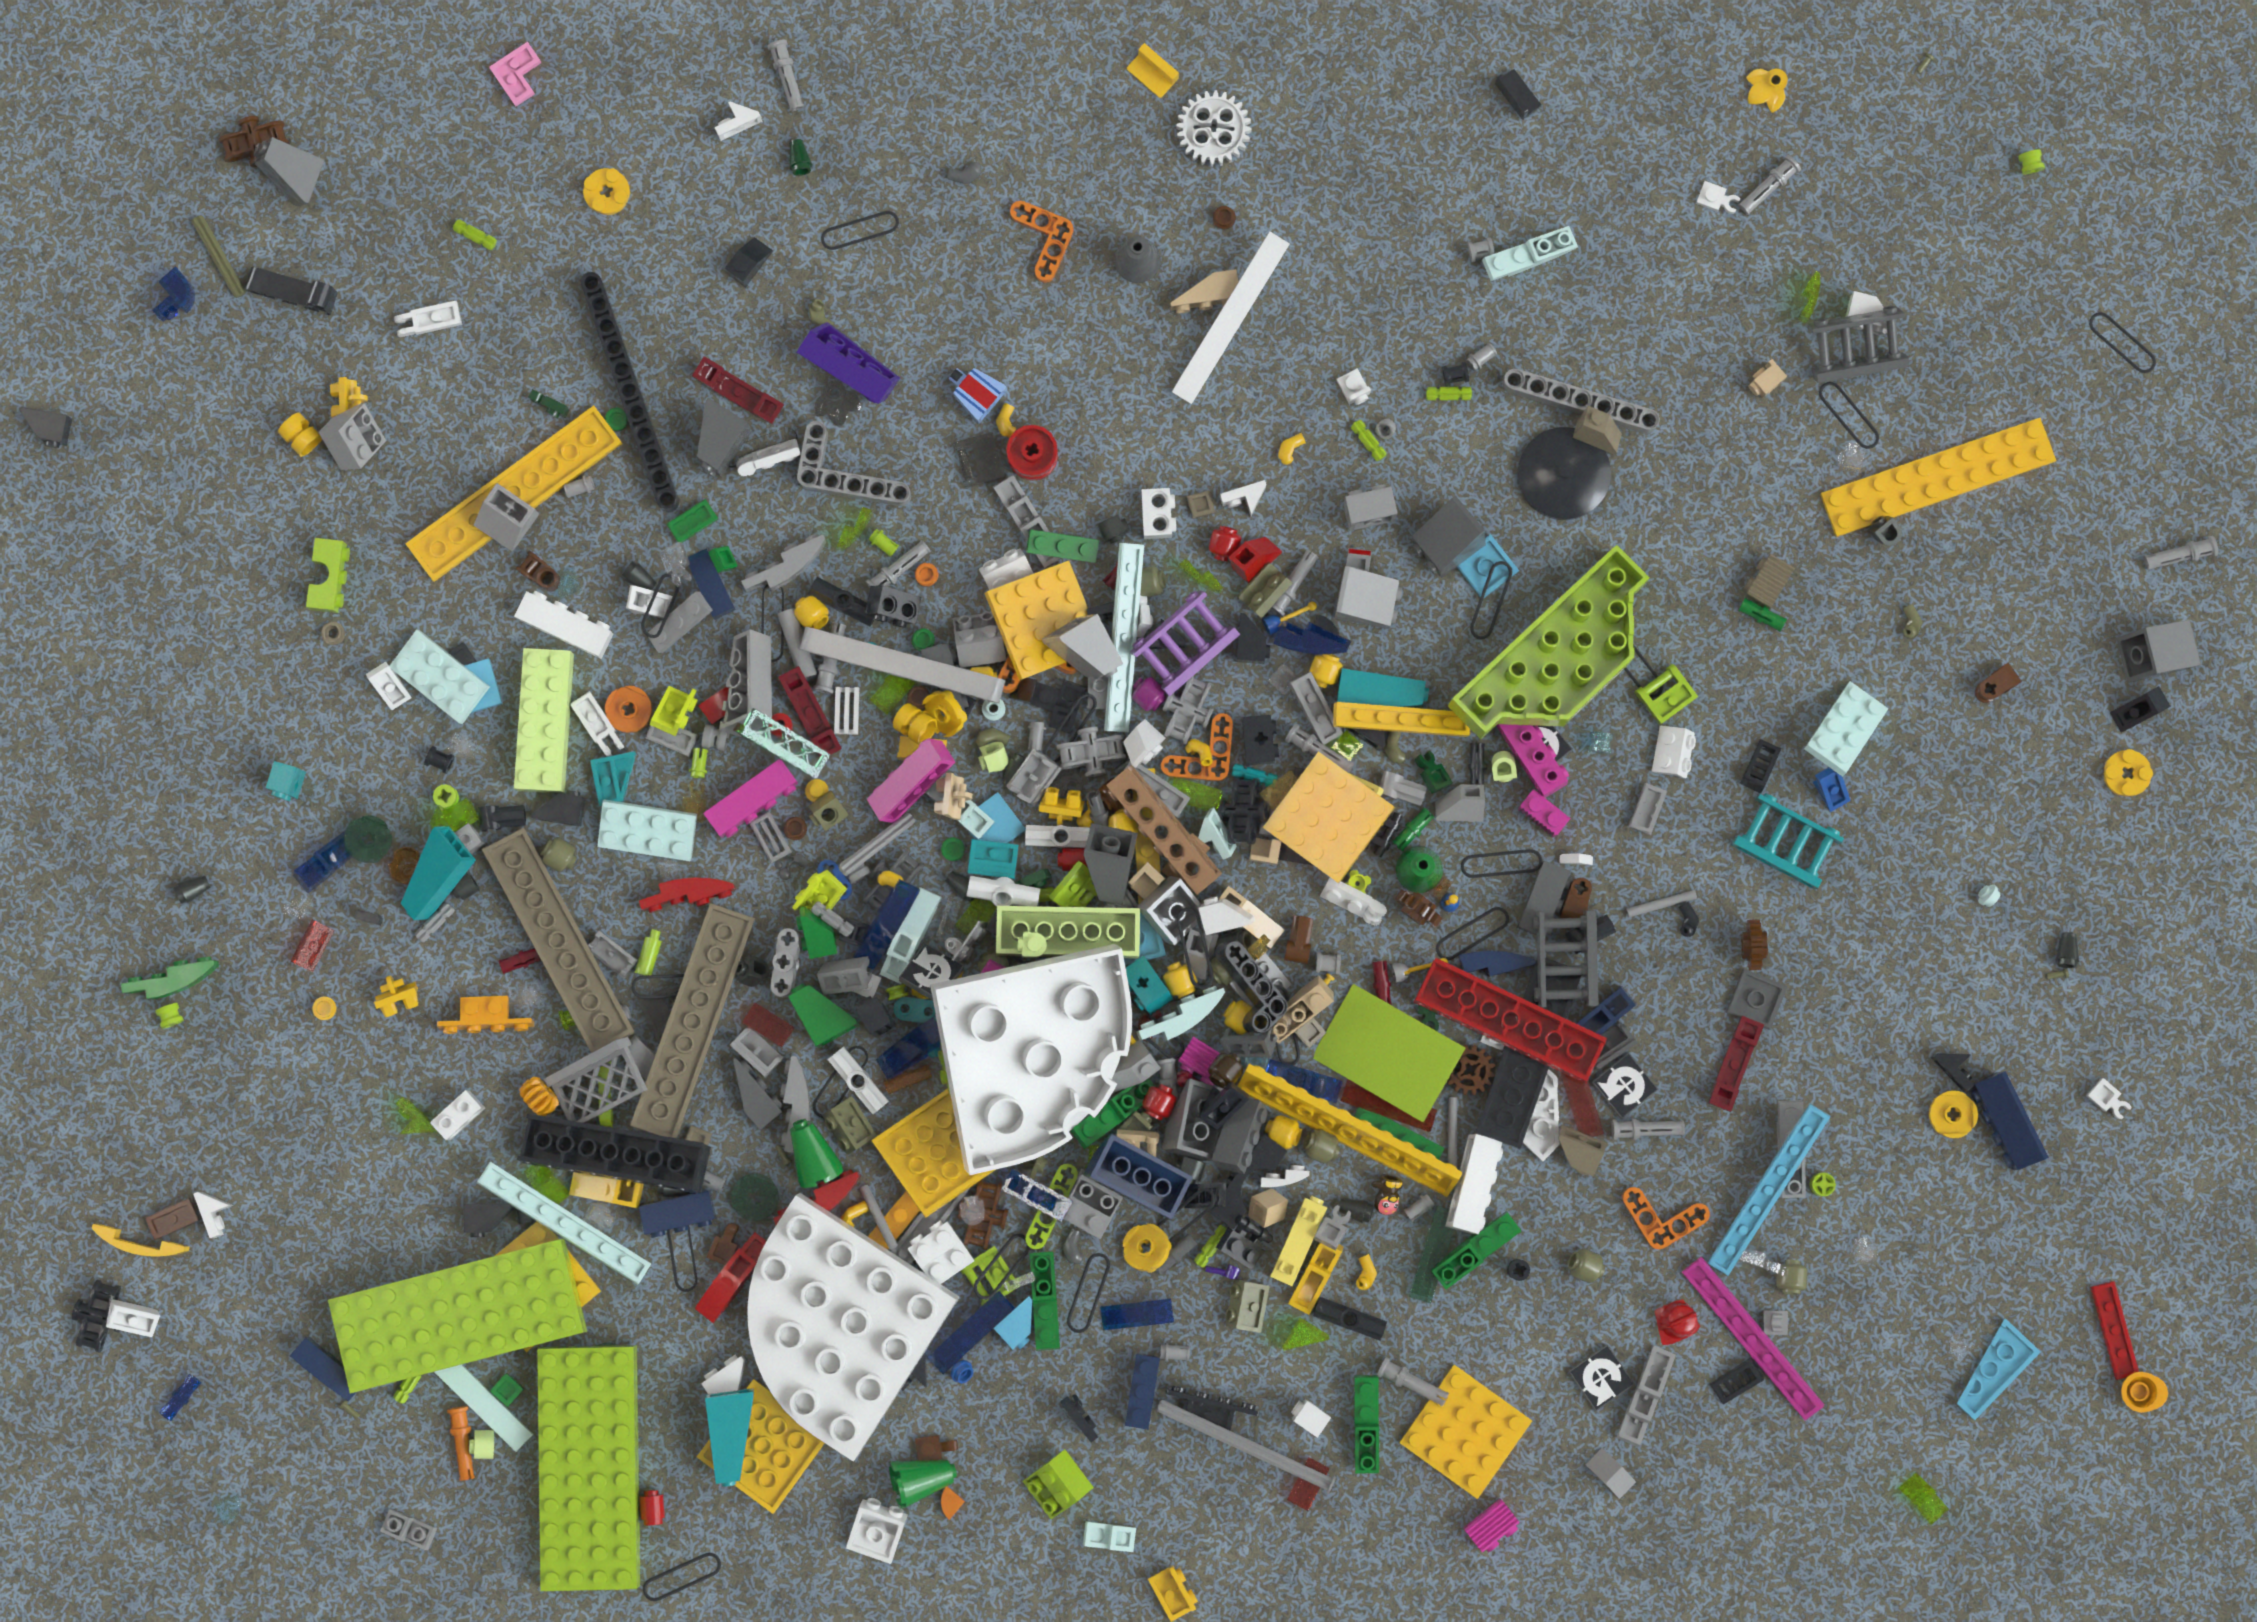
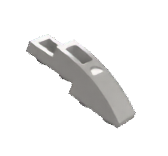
(795, 560)
(795, 1093)
(1788, 1115)

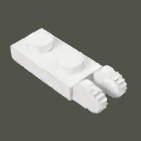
(430, 319)
(768, 457)
(595, 721)
(1354, 901)

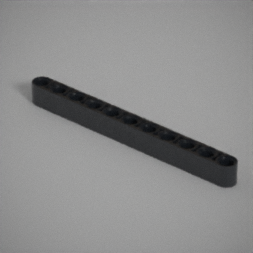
(624, 382)

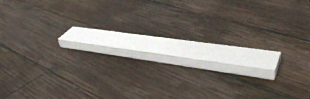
(1230, 317)

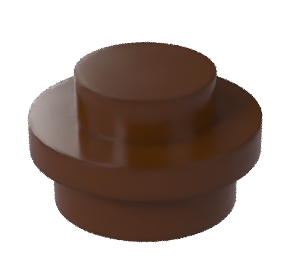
(1224, 217)
(917, 695)
(795, 828)

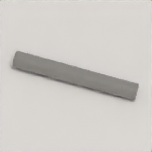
(1661, 903)
(1452, 1131)
(878, 1217)

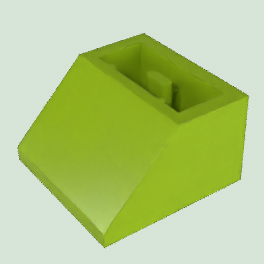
(1058, 1484)

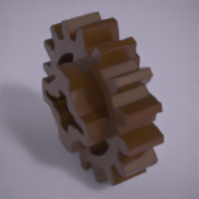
(1418, 908)
(1754, 944)
(1475, 1079)

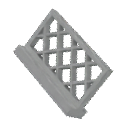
(592, 1063)

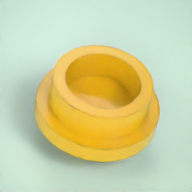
(816, 789)
(324, 1008)

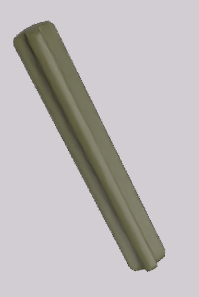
(218, 256)

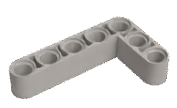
(844, 478)

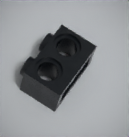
(893, 604)

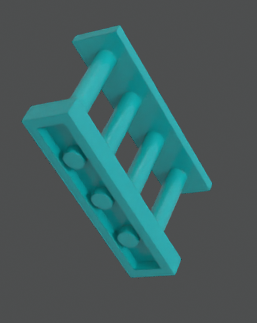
(1788, 864)

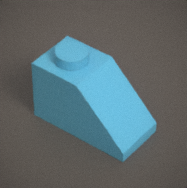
(1017, 1325)

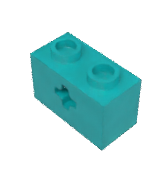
(285, 781)
(1156, 993)

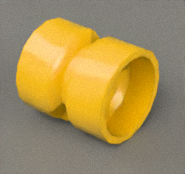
(297, 431)
(914, 723)

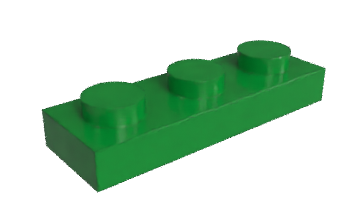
(1062, 545)

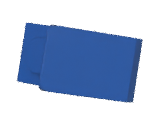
(1831, 789)

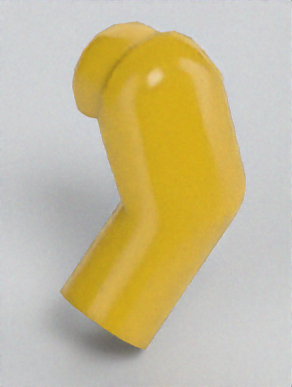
(1003, 422)
(1287, 448)
(1202, 749)
(888, 878)
(1368, 1273)

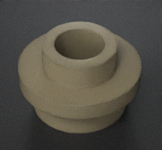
(333, 626)

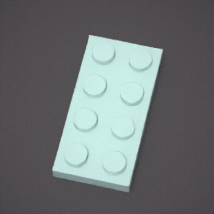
(439, 676)
(1846, 728)
(647, 830)

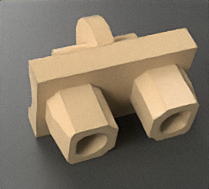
(954, 796)

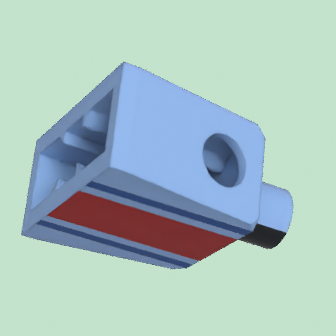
(977, 392)

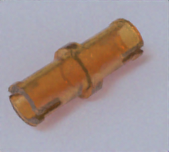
(907, 1079)

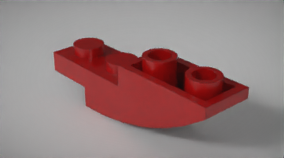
(696, 889)
(831, 1193)
(731, 1279)

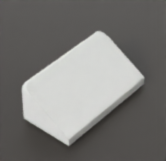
(132, 1318)

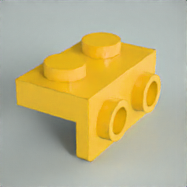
(1172, 1593)

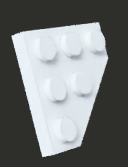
(1543, 1128)

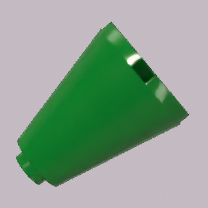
(1412, 876)
(813, 1155)
(919, 1479)

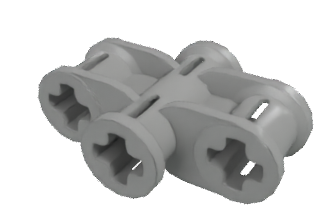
(1184, 716)
(1091, 752)
(785, 953)

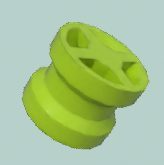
(2031, 162)
(450, 796)
(169, 1015)
(1827, 1184)

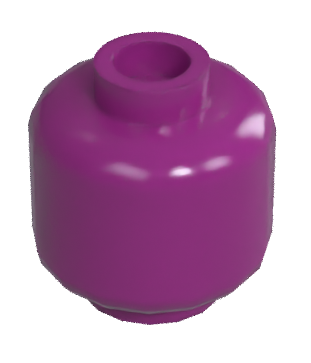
(1148, 694)

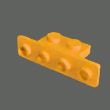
(484, 1013)

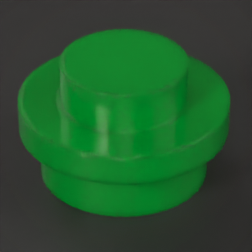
(922, 639)

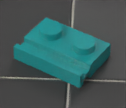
(992, 858)

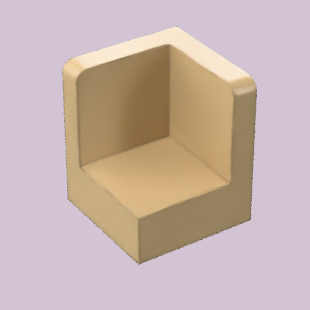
(1265, 851)
(1146, 881)
(1267, 1208)

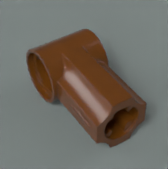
(1298, 944)

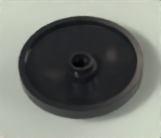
(1563, 474)

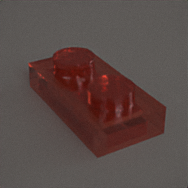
(312, 945)
(768, 1025)
(1304, 1492)

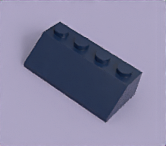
(2008, 1120)
(1138, 1176)

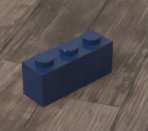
(677, 1214)
(1142, 1391)

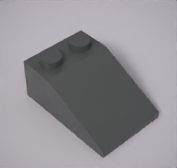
(1185, 1130)

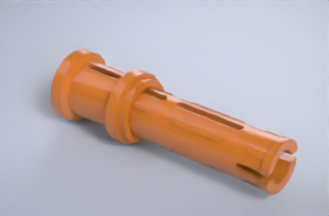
(460, 1431)

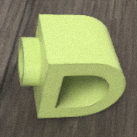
(993, 757)
(1504, 766)
(1032, 945)
(482, 1445)

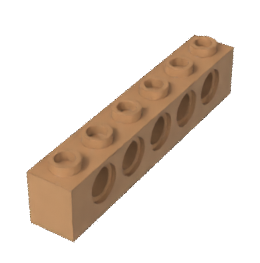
(1163, 816)

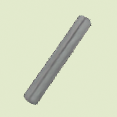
(876, 844)

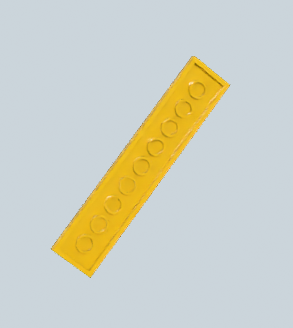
(1938, 477)
(530, 479)
(1350, 1131)

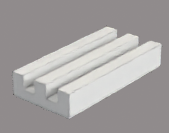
(847, 690)

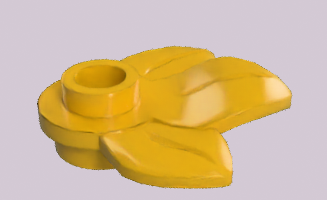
(1764, 90)

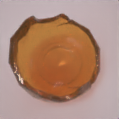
(398, 868)

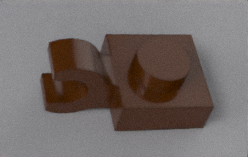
(723, 1247)
(931, 1448)

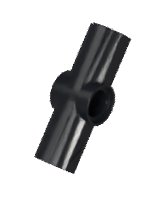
(830, 594)
(1365, 1323)

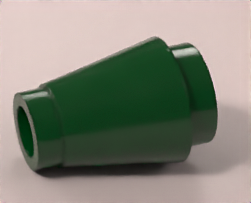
(799, 158)

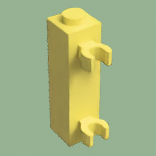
(1299, 1240)

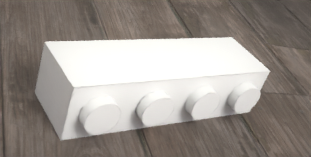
(564, 625)
(1473, 1188)

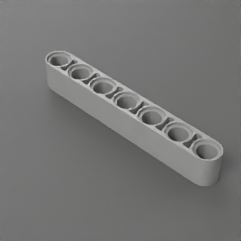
(1571, 392)

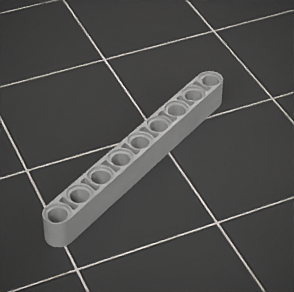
(902, 665)

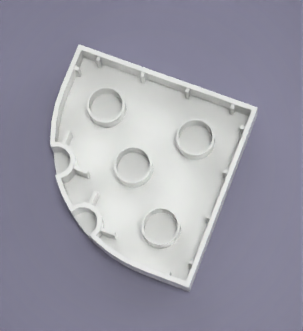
(1032, 1051)
(838, 1323)

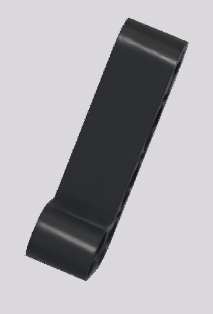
(293, 291)
(1248, 985)

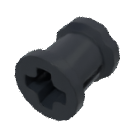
(1455, 374)
(439, 759)
(1525, 1273)

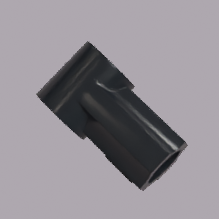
(501, 817)
(1604, 929)

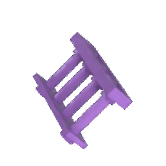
(1188, 665)

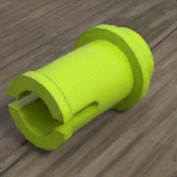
(883, 542)
(698, 764)

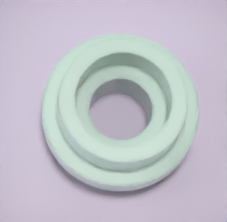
(993, 716)
(1988, 895)

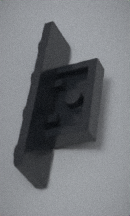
(1217, 1412)

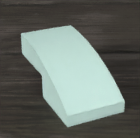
(1109, 1536)

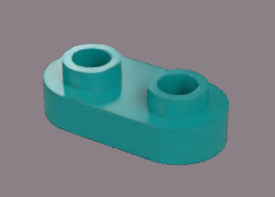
(916, 1011)

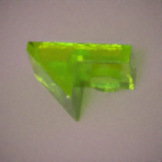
(891, 692)
(455, 816)
(419, 1123)
(1923, 1498)

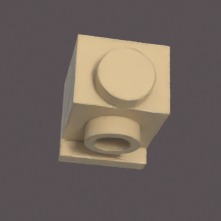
(1767, 379)

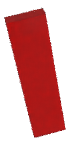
(2114, 1329)

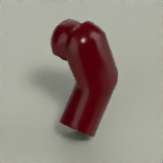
(1183, 1076)

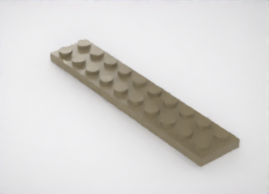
(557, 940)
(692, 1022)

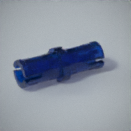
(180, 1397)

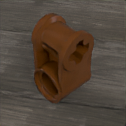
(536, 570)
(1999, 682)
(1575, 903)

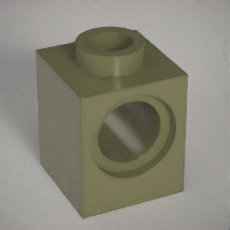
(827, 801)

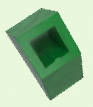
(818, 935)

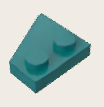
(612, 776)

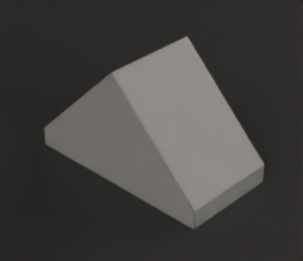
(1610, 1473)

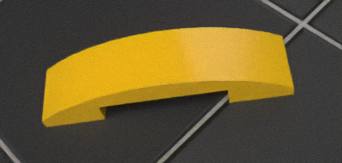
(112, 1235)

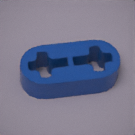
(838, 874)

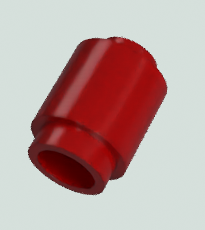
(788, 724)
(1069, 857)
(652, 1508)

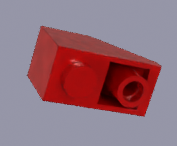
(1253, 556)

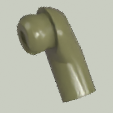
(817, 314)
(1914, 622)
(990, 735)
(1392, 749)

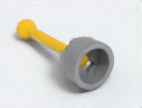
(1402, 971)

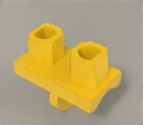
(348, 395)
(1061, 808)
(387, 1000)

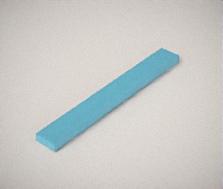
(1768, 1189)

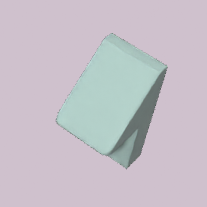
(1215, 830)

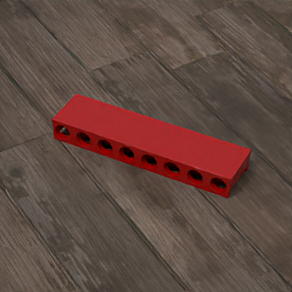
(1510, 1020)

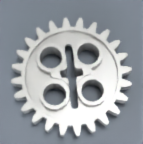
(1214, 107)

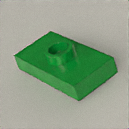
(692, 521)

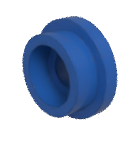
(962, 1371)

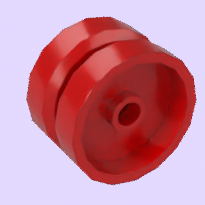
(1032, 439)

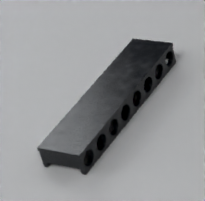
(614, 1153)

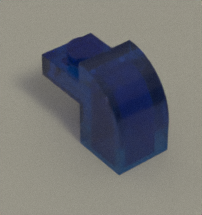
(180, 295)

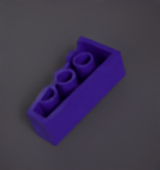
(848, 362)

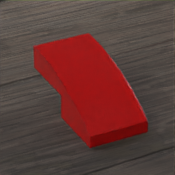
(713, 706)

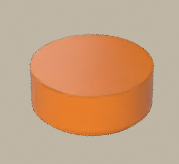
(926, 574)

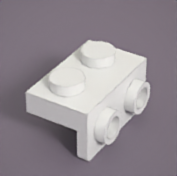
(1005, 569)
(1673, 751)

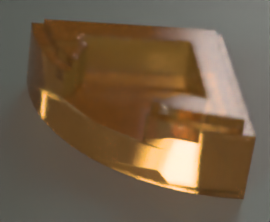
(1442, 888)

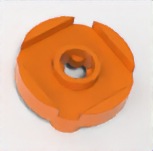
(616, 713)

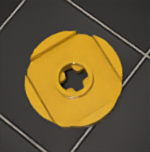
(612, 179)
(954, 715)
(2141, 770)
(1942, 1123)
(1149, 1260)

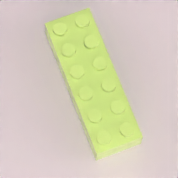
(544, 720)
(1069, 929)

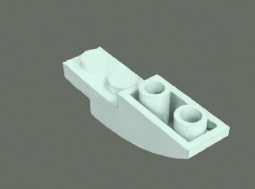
(1530, 253)
(971, 816)
(910, 934)
(1191, 1012)

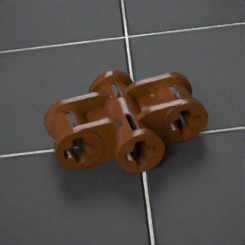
(243, 143)
(985, 1227)

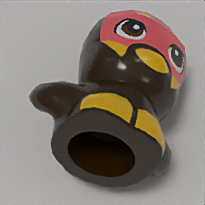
(1387, 1198)

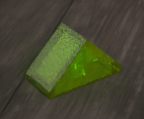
(547, 1183)
(1303, 1334)

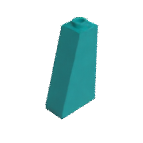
(1380, 689)
(436, 873)
(728, 1430)

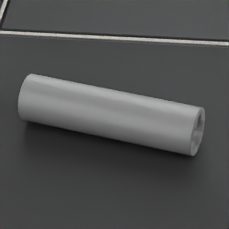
(793, 635)

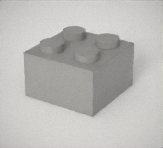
(1370, 507)
(1163, 906)

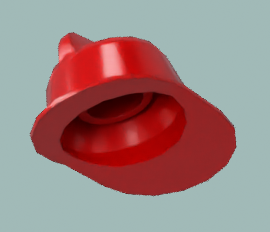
(1676, 1322)

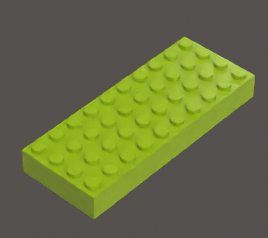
(457, 1315)
(588, 1468)

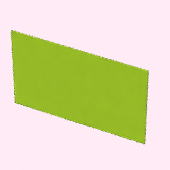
(1388, 1052)

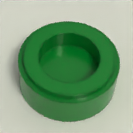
(616, 419)
(953, 849)

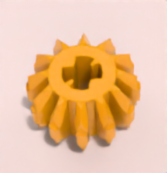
(539, 1096)

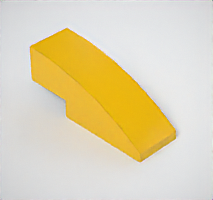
(1315, 1277)

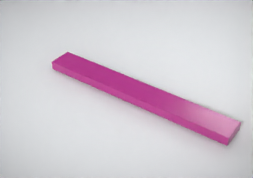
(1753, 1338)

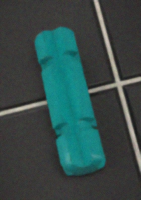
(1250, 773)

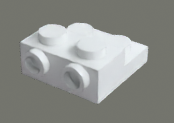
(940, 1252)
(877, 1530)

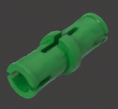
(1762, 614)
(1413, 829)

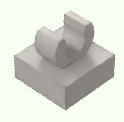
(1775, 1322)

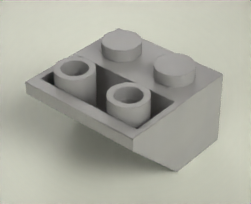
(352, 437)
(505, 517)
(978, 640)
(1092, 1206)

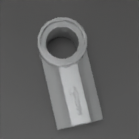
(1399, 788)

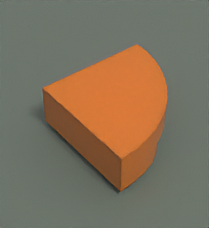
(950, 1502)

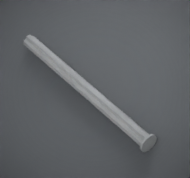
(1246, 1445)

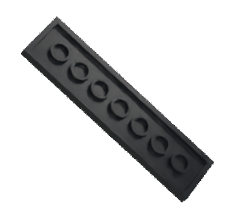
(1521, 1077)

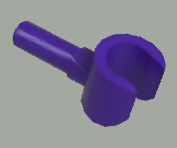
(1232, 1272)

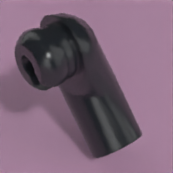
(1690, 921)

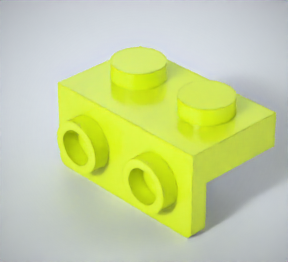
(673, 710)
(821, 888)

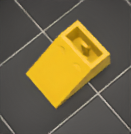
(606, 1190)

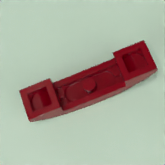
(737, 390)
(809, 710)
(1735, 1063)

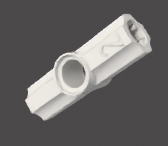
(1044, 836)
(1003, 892)
(869, 1092)

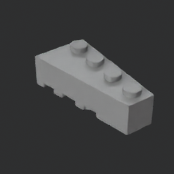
(749, 681)

